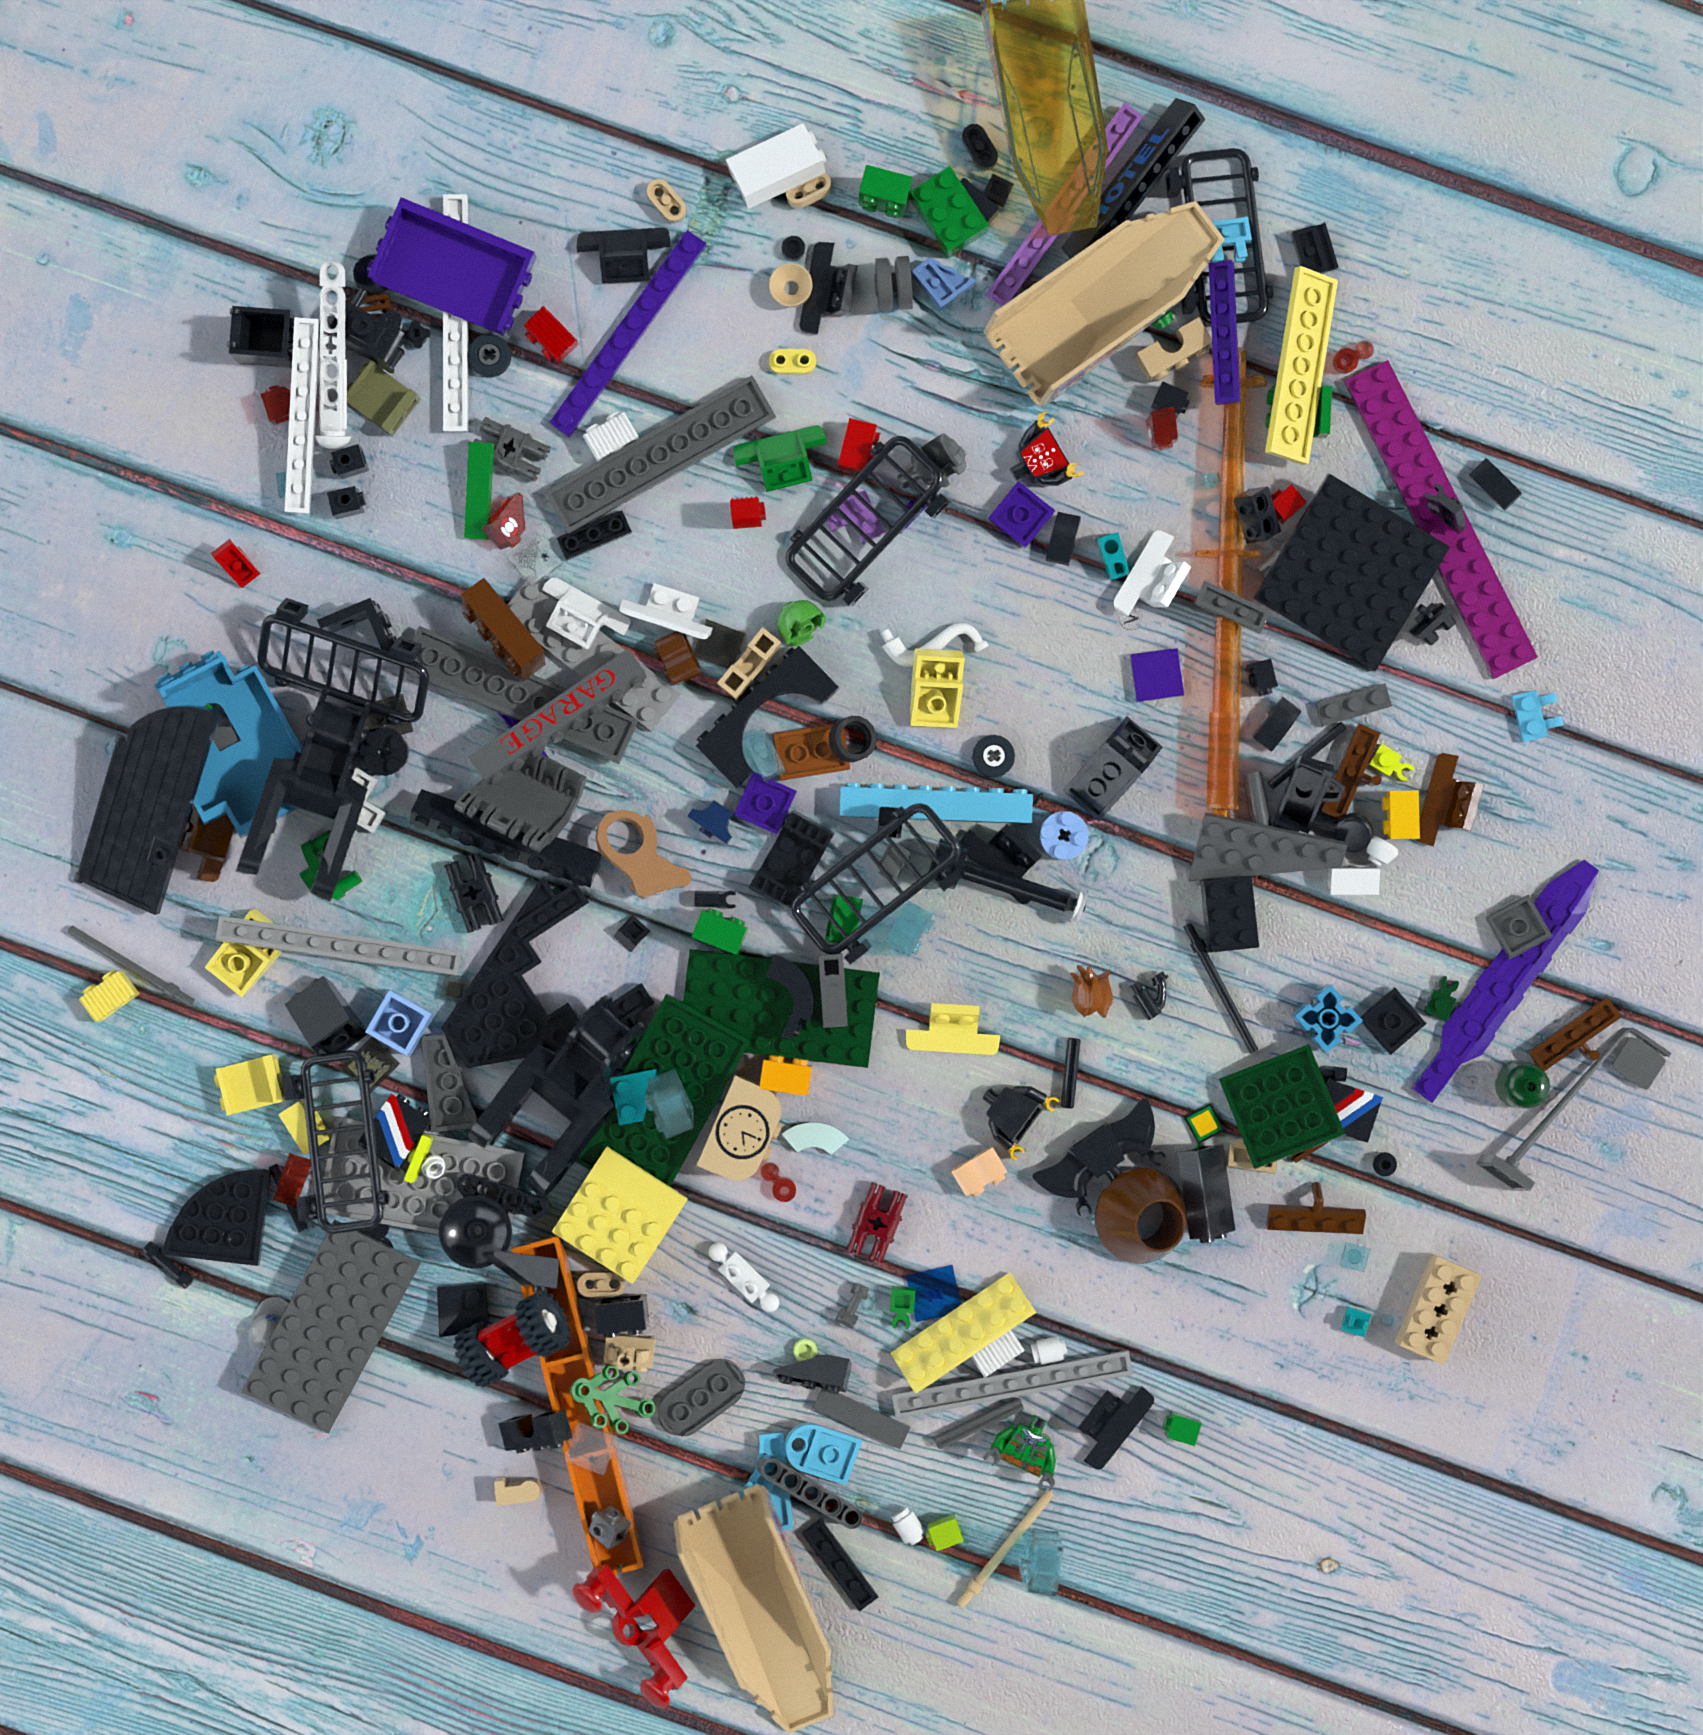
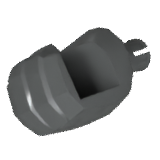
(944, 453)

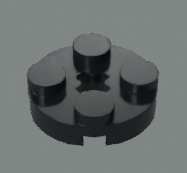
(373, 760)

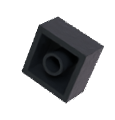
(622, 1315)

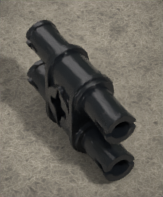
(486, 897)

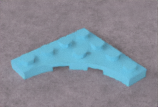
(773, 1444)

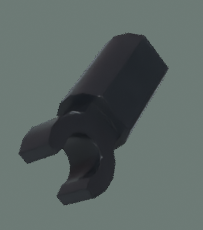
(713, 899)

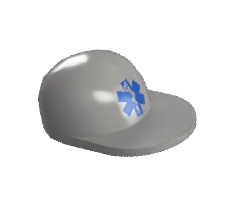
(265, 1320)

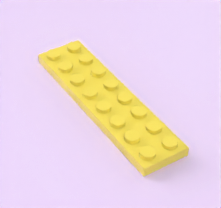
(1301, 366)

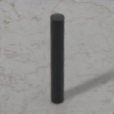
(276, 1174)

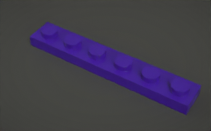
(1224, 332)

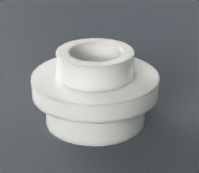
(435, 1171)

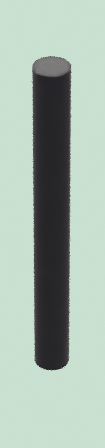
(1310, 752)

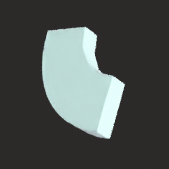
(815, 1135)

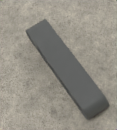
(819, 1497)

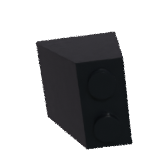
(325, 1017)

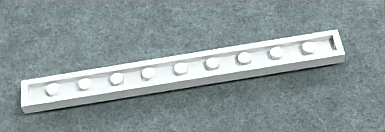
(455, 344)

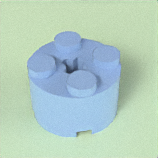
(1076, 839)

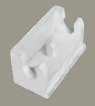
(1354, 880)

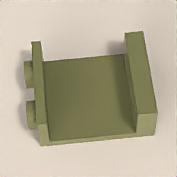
(381, 398)

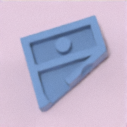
(941, 282)

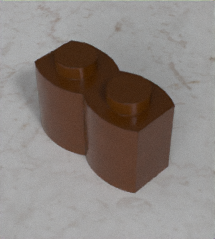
(677, 657)

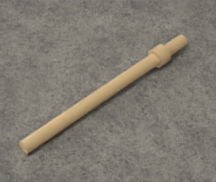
(976, 1584)

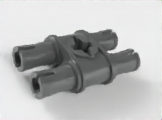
(521, 442)

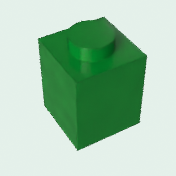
(1182, 1428)

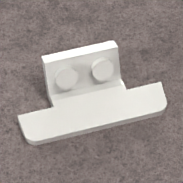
(1152, 577)
(670, 610)
(580, 615)

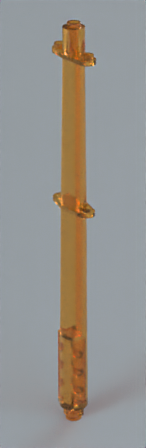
(1225, 717)

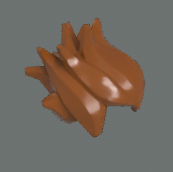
(1091, 992)

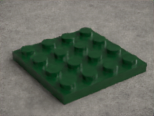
(1282, 1106)

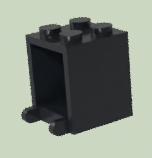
(261, 336)

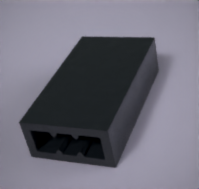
(1206, 1193)

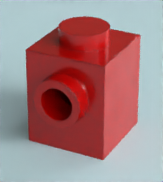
(1287, 503)

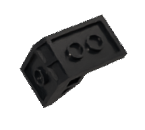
(1113, 768)

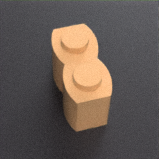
(979, 1171)

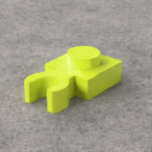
(1387, 761)

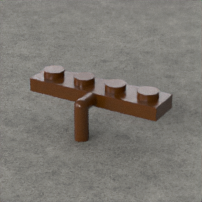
(1352, 769)
(1575, 1035)
(1316, 1217)

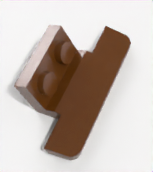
(1448, 801)
(208, 841)

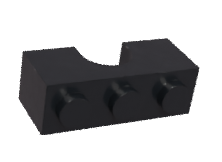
(526, 1432)

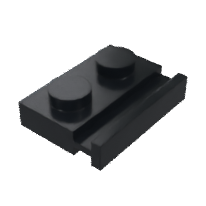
(1315, 248)

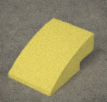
(936, 688)
(242, 964)

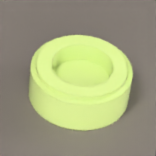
(804, 1349)

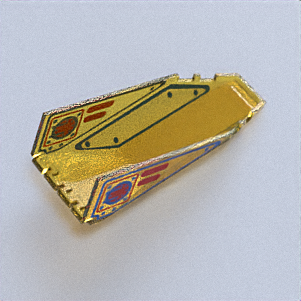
(1050, 106)

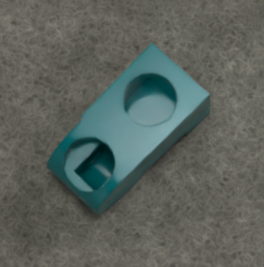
(1113, 556)

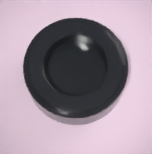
(793, 248)

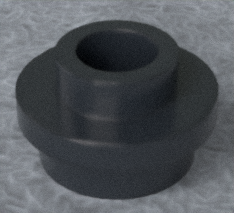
(1379, 1158)

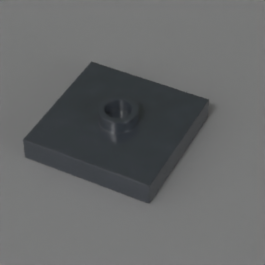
(1392, 1021)

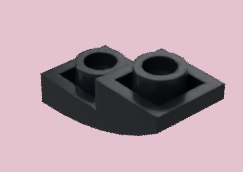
(1495, 484)
(1063, 538)
(1277, 724)

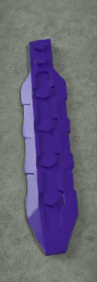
(1505, 981)

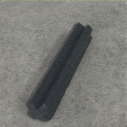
(1070, 1073)

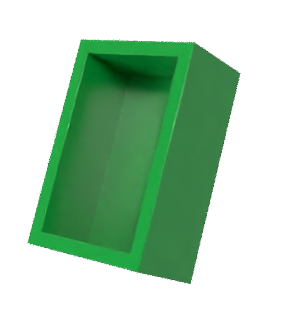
(948, 211)

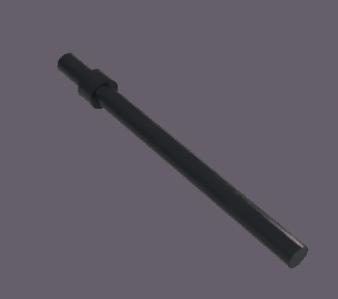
(1198, 946)

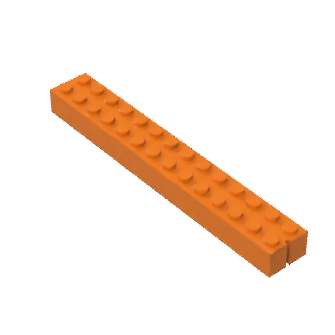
(560, 1370)

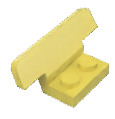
(953, 1030)

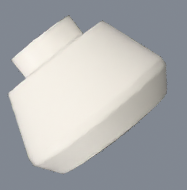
(1381, 851)

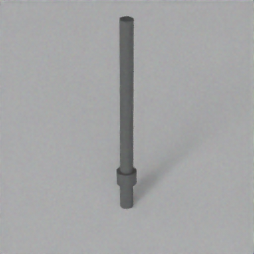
(169, 989)

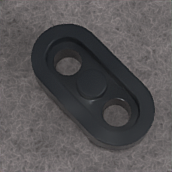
(979, 148)

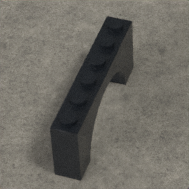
(793, 676)

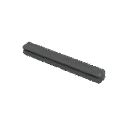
(978, 1423)

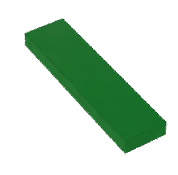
(478, 489)

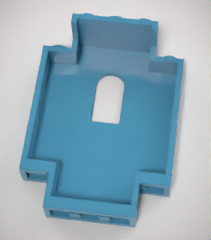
(236, 775)

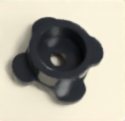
(418, 341)

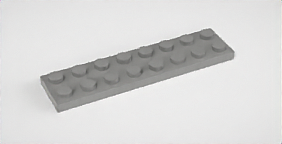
(644, 703)

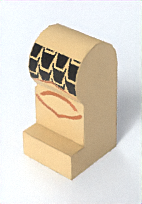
(516, 1492)

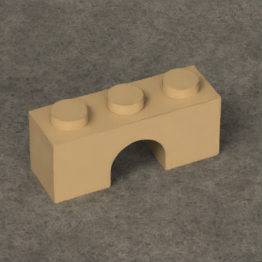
(1157, 362)
(750, 664)

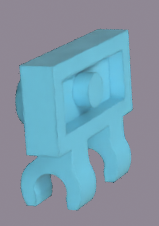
(1235, 233)
(1530, 716)

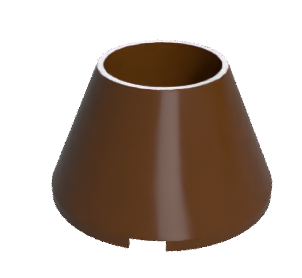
(1121, 1206)

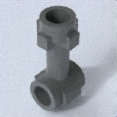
(847, 1317)

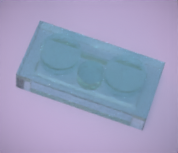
(764, 755)

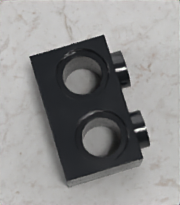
(1257, 515)

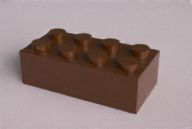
(502, 629)

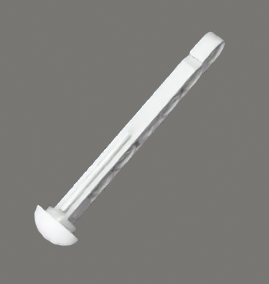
(332, 421)

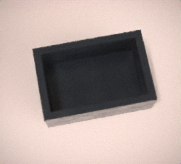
(1229, 914)

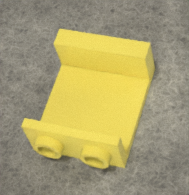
(250, 1084)

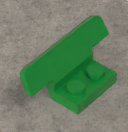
(782, 456)

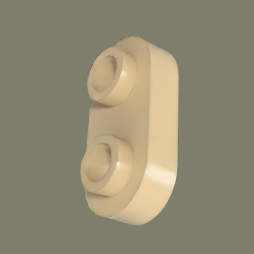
(809, 191)
(667, 201)
(602, 1284)

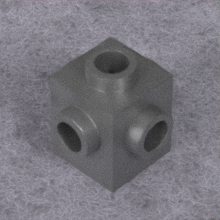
(609, 1526)

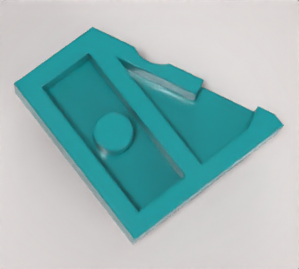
(630, 1095)

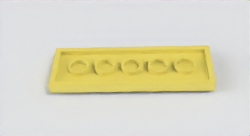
(963, 1332)

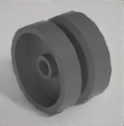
(893, 283)

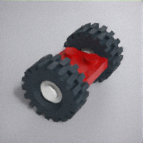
(533, 1330)

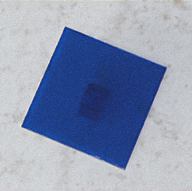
(935, 1292)

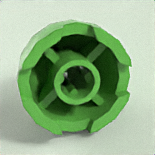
(798, 621)

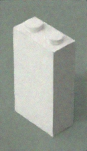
(776, 165)

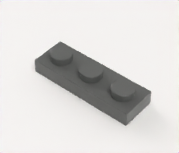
(1232, 607)
(1353, 705)

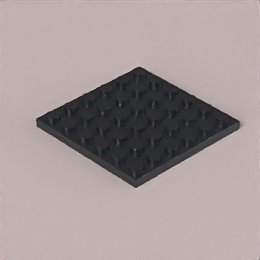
(1351, 572)

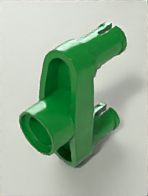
(311, 852)

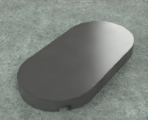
(701, 1397)

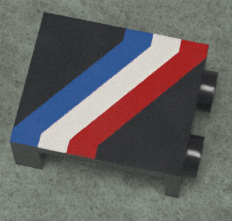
(1355, 1108)
(397, 1130)

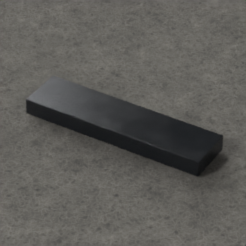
(840, 1564)

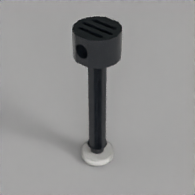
(1012, 884)

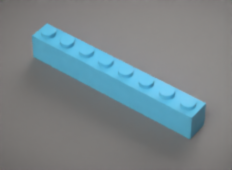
(947, 803)

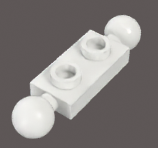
(743, 1277)

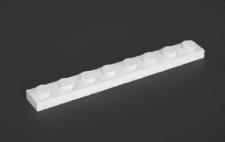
(302, 415)

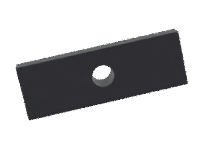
(608, 529)

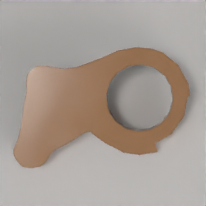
(647, 870)

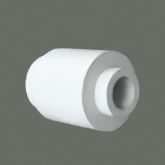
(1048, 1350)
(908, 1526)

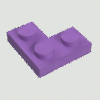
(859, 515)

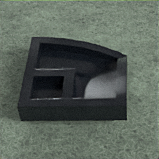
(461, 1307)

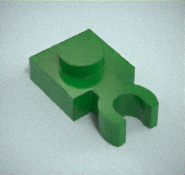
(902, 1302)

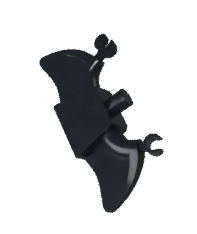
(1100, 1154)

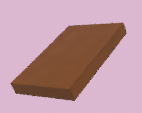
(808, 752)

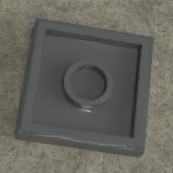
(1519, 927)

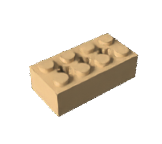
(1447, 1321)

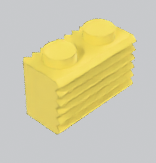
(109, 995)

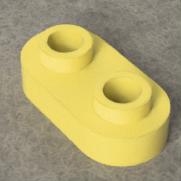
(792, 362)

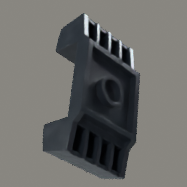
(791, 859)

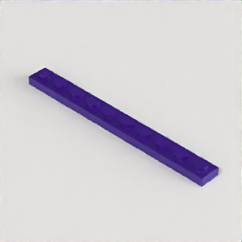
(628, 333)

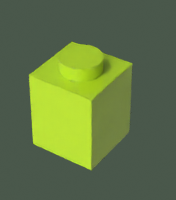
(944, 1532)

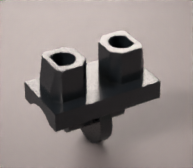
(1431, 618)

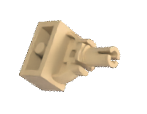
(630, 1351)

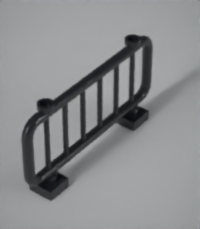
(1250, 174)
(928, 497)
(401, 653)
(850, 941)
(300, 1087)

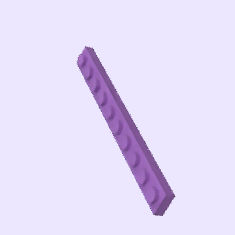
(1038, 241)

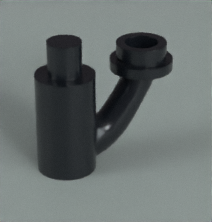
(1144, 999)

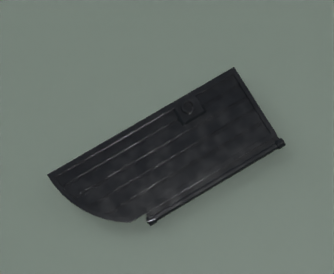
(147, 805)

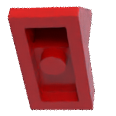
(235, 563)

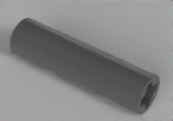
(1256, 798)

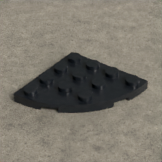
(223, 1220)

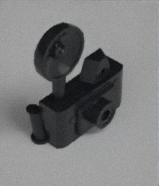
(367, 334)
(1302, 797)

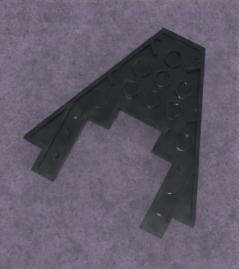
(499, 1011)

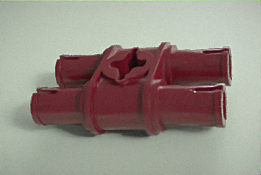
(883, 1234)

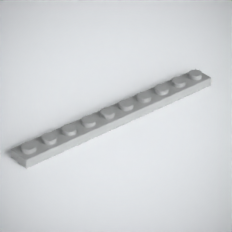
(338, 946)
(1012, 1384)

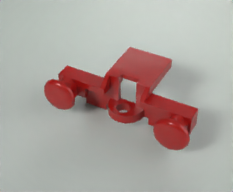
(666, 1605)

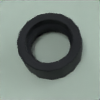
(869, 734)

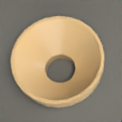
(790, 273)

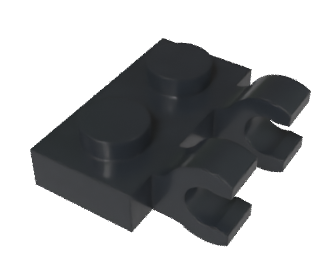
(1447, 509)

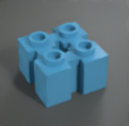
(1326, 1002)

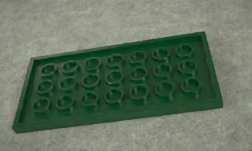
(743, 998)
(704, 1059)

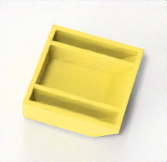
(619, 1215)

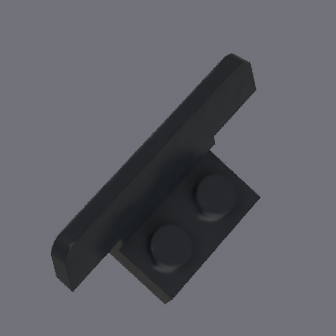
(623, 252)
(830, 288)
(1004, 853)
(1112, 1423)

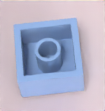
(400, 1022)

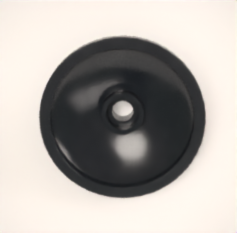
(458, 1233)

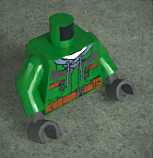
(1026, 1449)

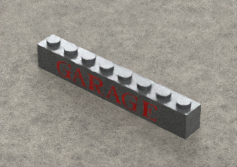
(558, 717)

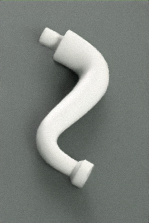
(905, 657)

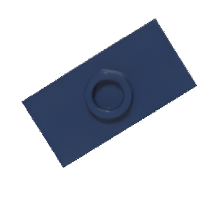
(713, 821)

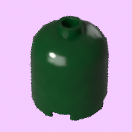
(1513, 1081)

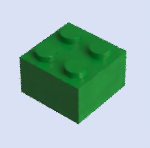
(884, 191)
(719, 931)

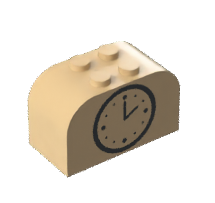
(742, 1131)

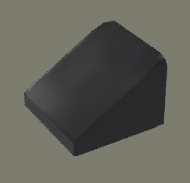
(631, 933)

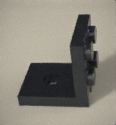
(358, 612)

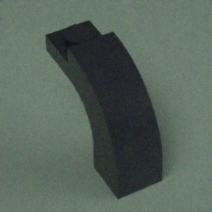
(797, 983)

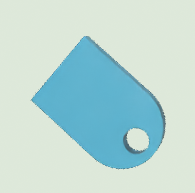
(824, 1453)

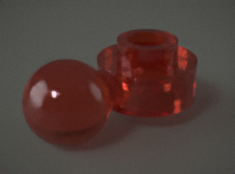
(1363, 350)
(770, 1172)

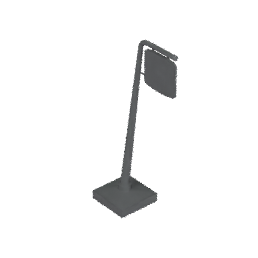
(1635, 1062)

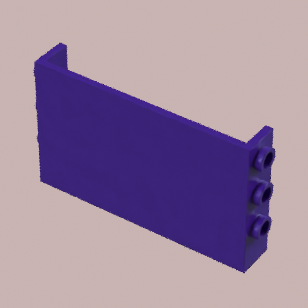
(452, 266)

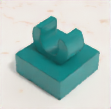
(1355, 1321)

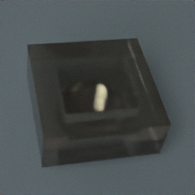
(453, 988)

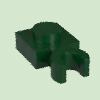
(1440, 1002)

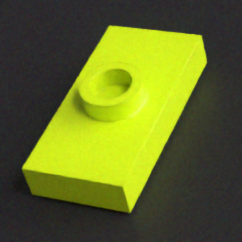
(417, 1157)

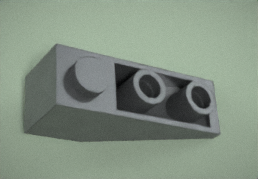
(833, 990)

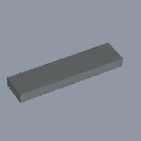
(862, 1418)

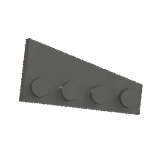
(446, 1091)

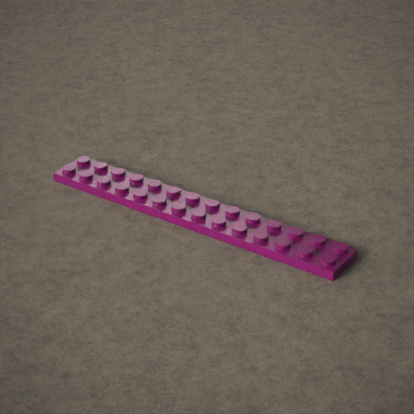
(1465, 565)

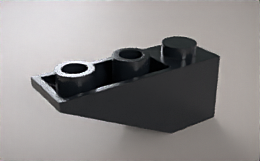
(821, 1371)

